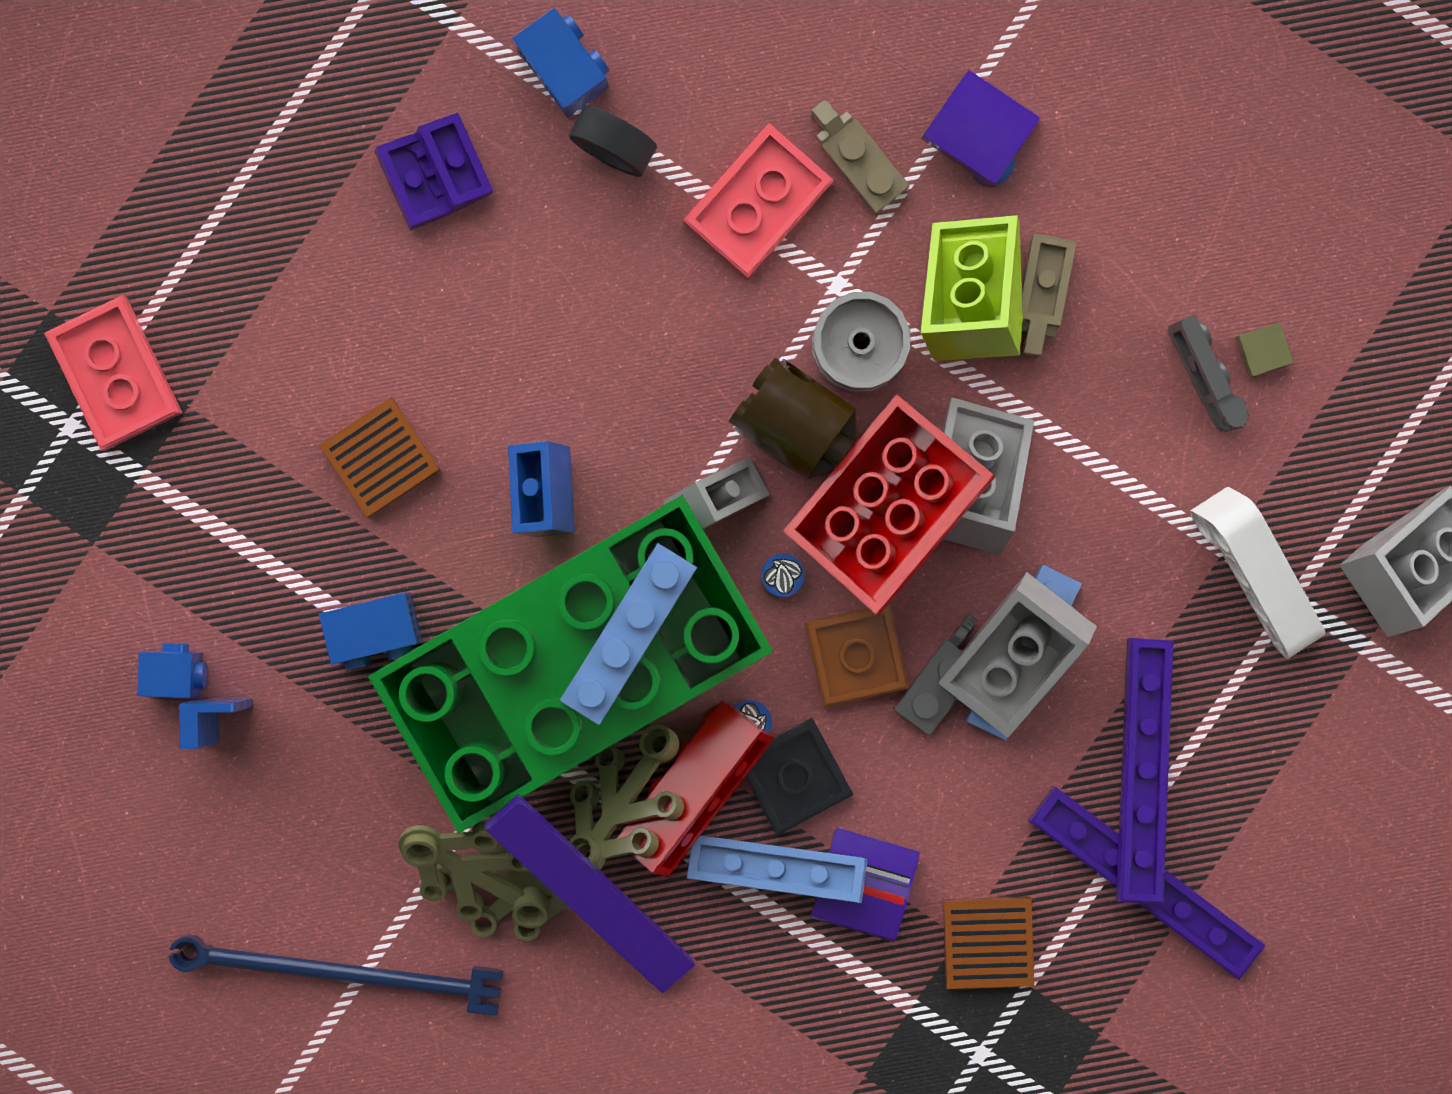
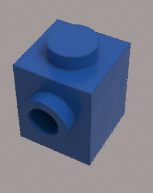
(171, 672)

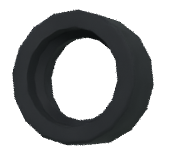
(613, 141)

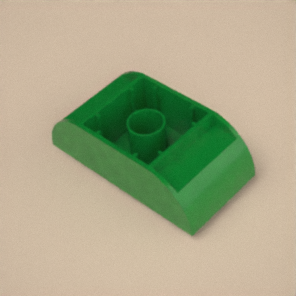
(488, 692)

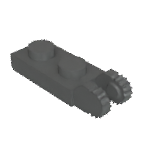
(1207, 374)
(926, 700)

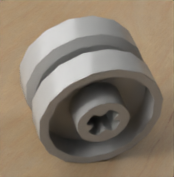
(875, 320)

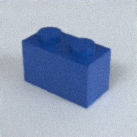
(562, 62)
(541, 489)
(371, 629)

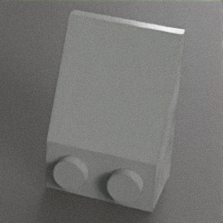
(1002, 446)
(1407, 567)
(1018, 655)

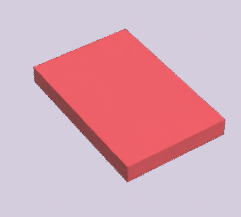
(758, 201)
(113, 373)

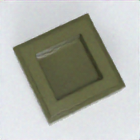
(1264, 349)

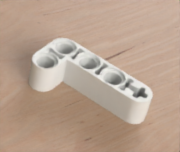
(1260, 568)

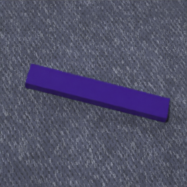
(1145, 771)
(589, 893)
(1182, 907)

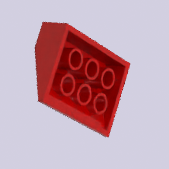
(888, 504)

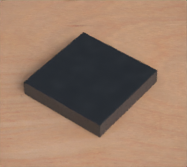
(797, 777)

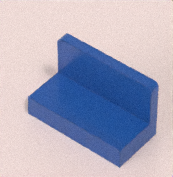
(201, 720)

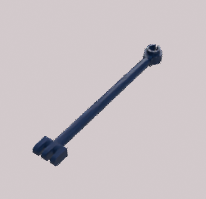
(472, 989)

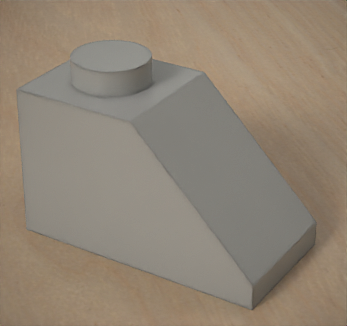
(724, 493)

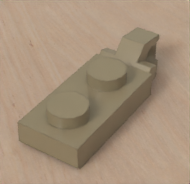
(858, 158)
(1044, 290)

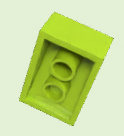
(973, 289)

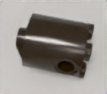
(796, 420)

